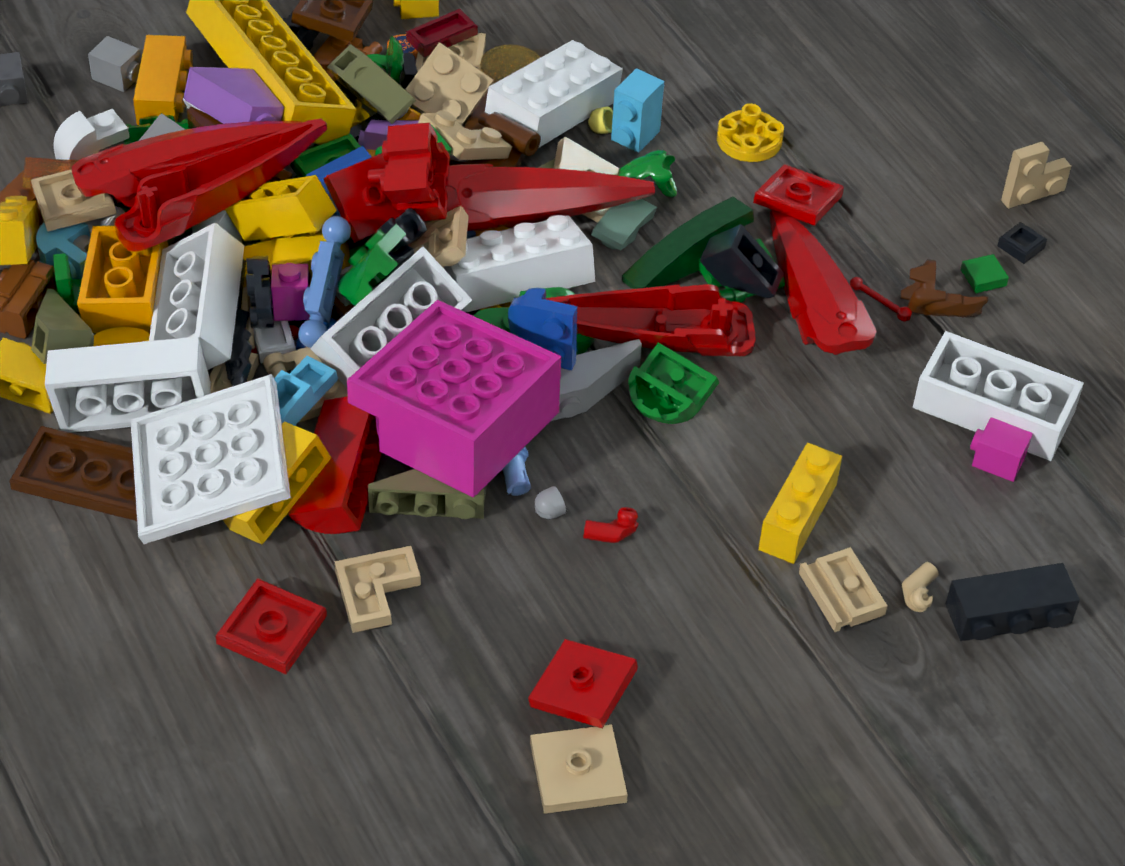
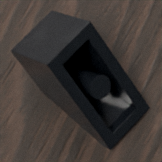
(741, 263)

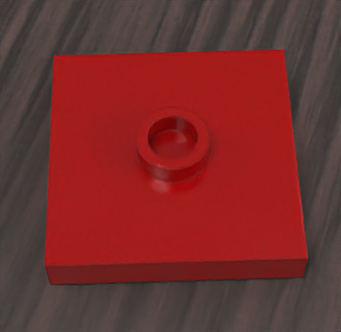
(798, 194)
(360, 201)
(271, 626)
(583, 683)

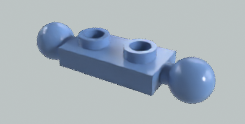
(326, 271)

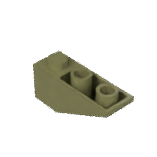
(371, 84)
(58, 327)
(424, 496)

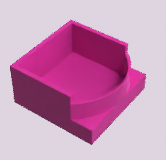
(457, 396)

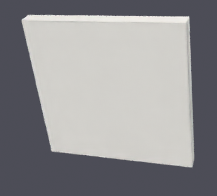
(208, 459)

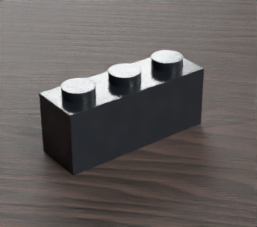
(1012, 602)

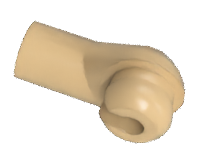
(915, 587)

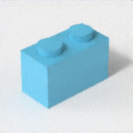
(637, 110)

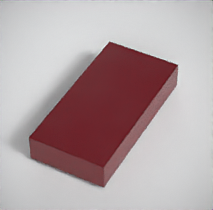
(446, 29)

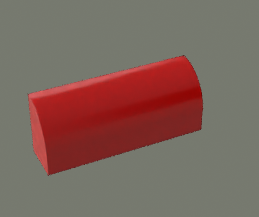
(340, 491)

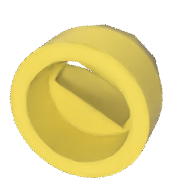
(601, 120)

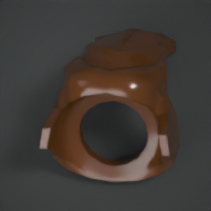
(933, 302)

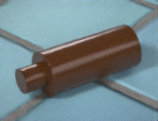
(513, 133)

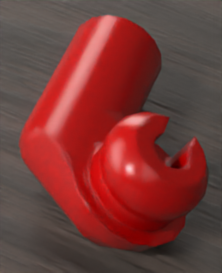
(615, 530)

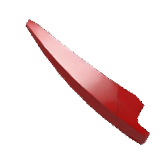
(124, 166)
(200, 189)
(533, 194)
(818, 291)
(676, 316)

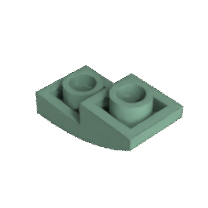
(622, 222)

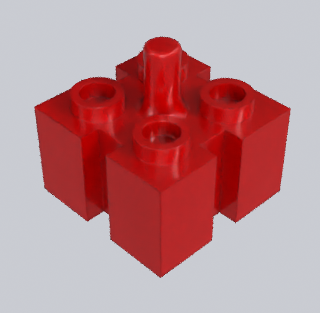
(414, 171)

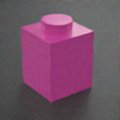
(288, 290)
(1000, 448)

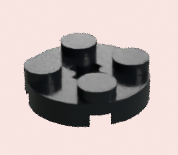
(260, 293)

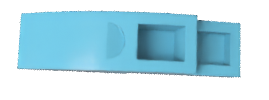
(303, 388)

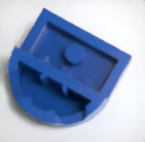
(545, 324)

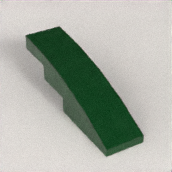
(680, 250)

